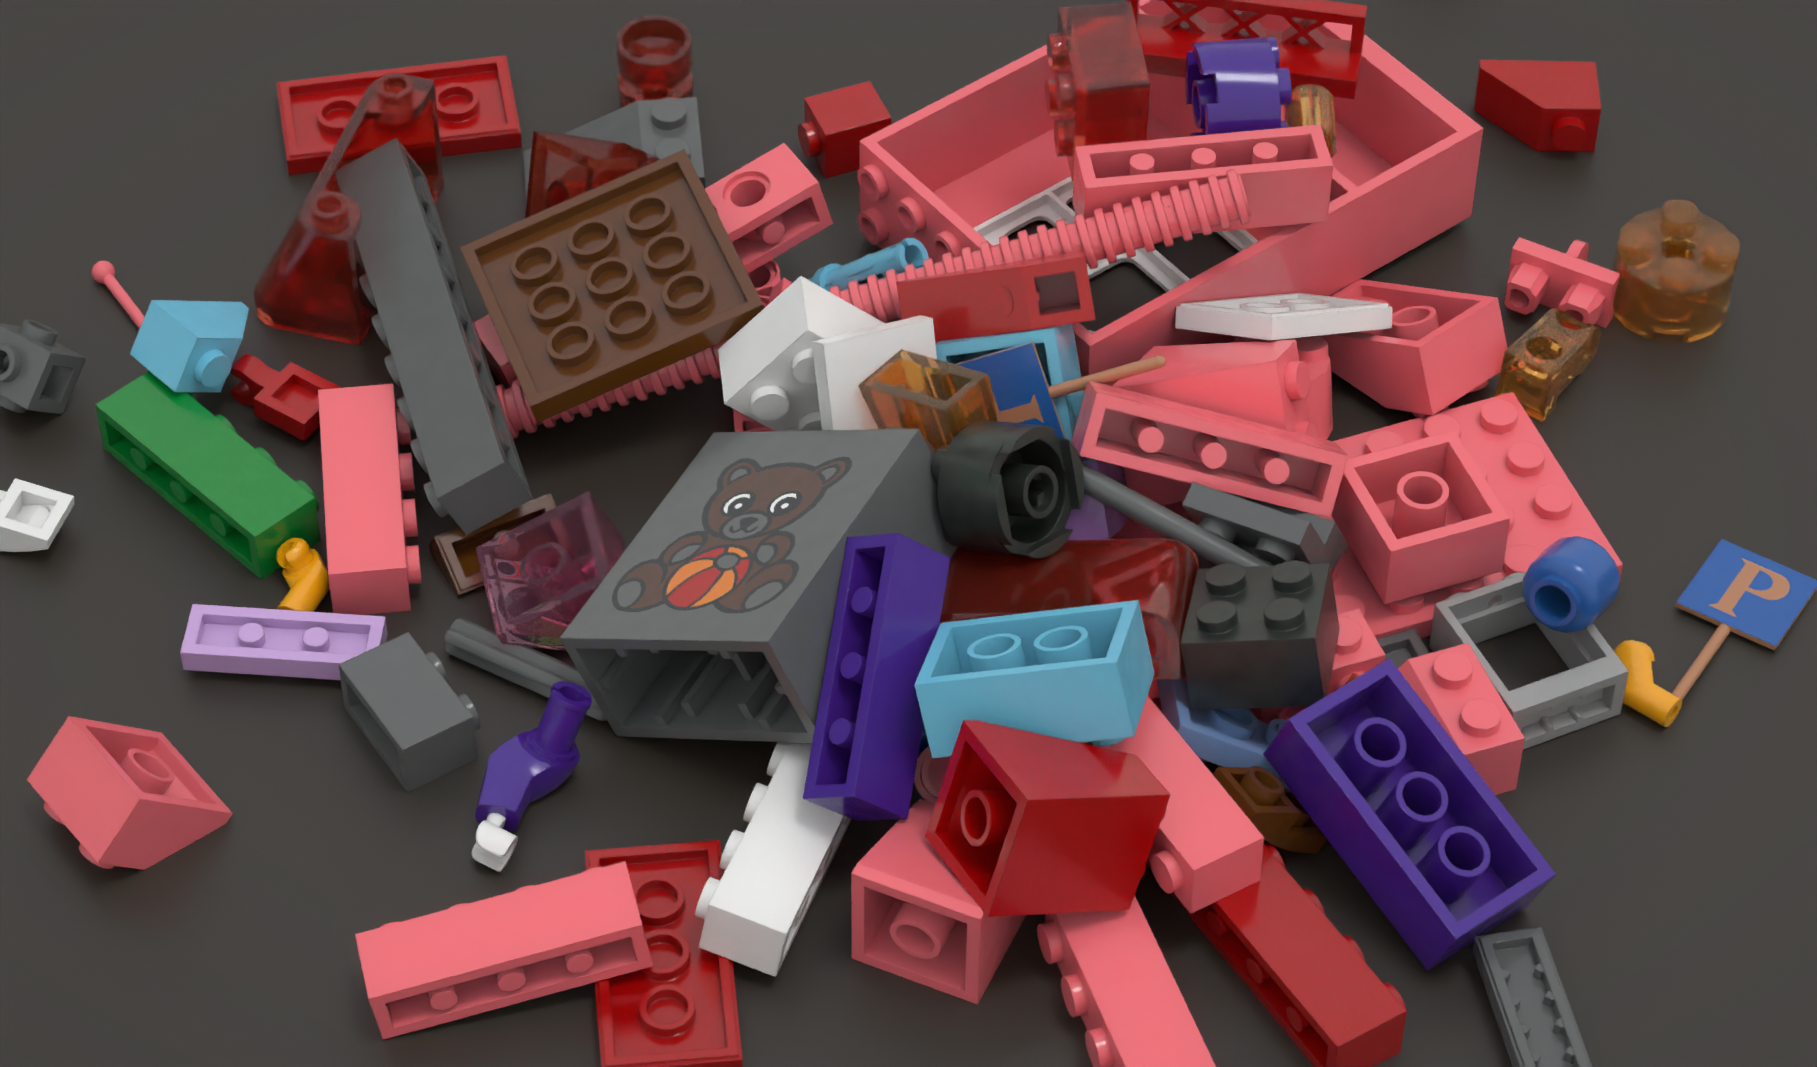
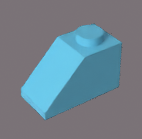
(190, 342)

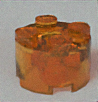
(1674, 272)

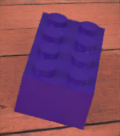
(1408, 813)

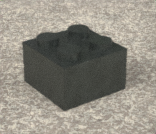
(1260, 636)

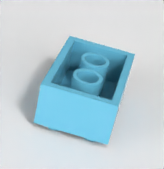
(1041, 672)

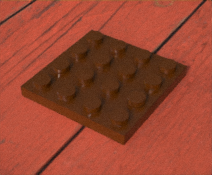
(612, 285)

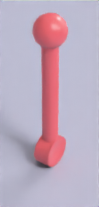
(104, 273)

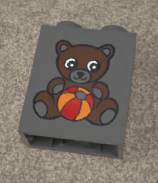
(735, 579)

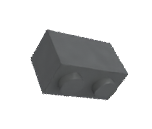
(410, 711)

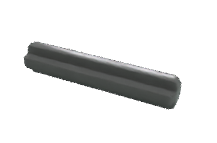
(513, 662)

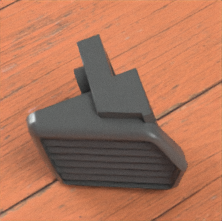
(1264, 528)

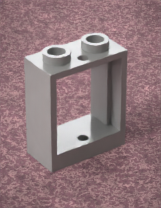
(1552, 706)

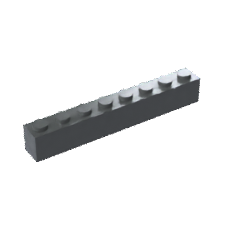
(432, 342)

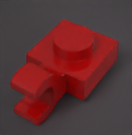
(280, 398)

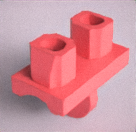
(1560, 282)

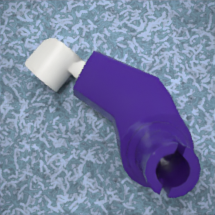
(526, 771)

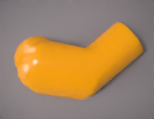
(304, 575)
(1640, 689)

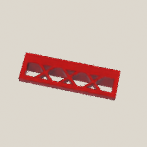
(1301, 47)

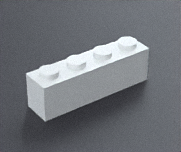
(770, 867)

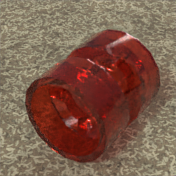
(654, 60)

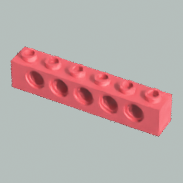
(763, 209)

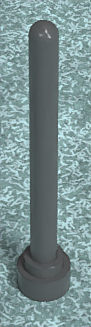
(1165, 521)

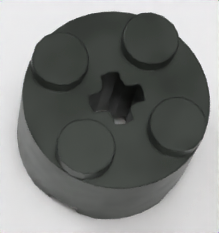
(1008, 487)

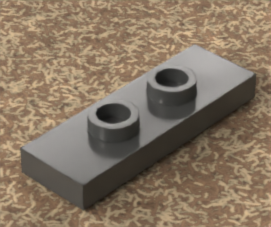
(1529, 999)

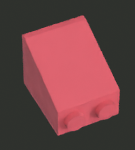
(1236, 379)
(920, 918)

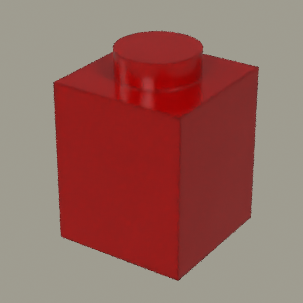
(837, 124)

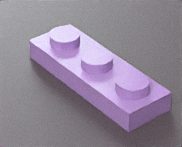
(276, 641)

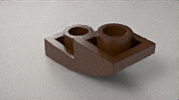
(1271, 808)

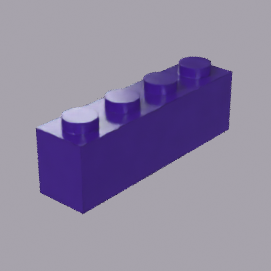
(868, 699)

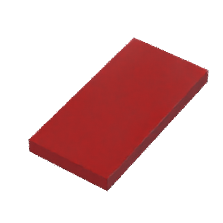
(472, 108)
(686, 1002)

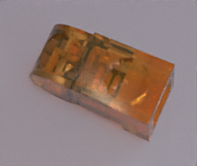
(1547, 361)

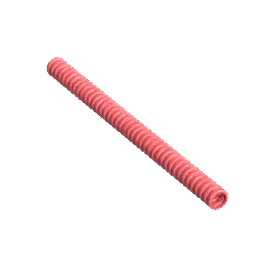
(1098, 236)

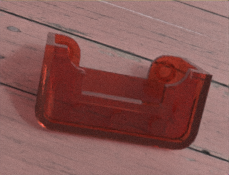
(313, 271)
(1079, 575)

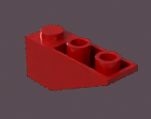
(1002, 297)

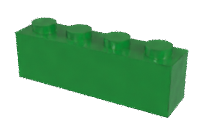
(208, 471)

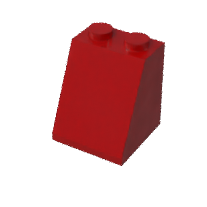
(1044, 821)

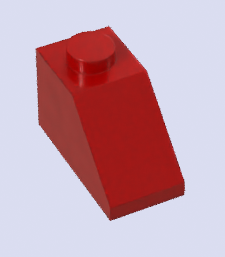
(1541, 102)

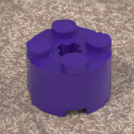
(1236, 85)

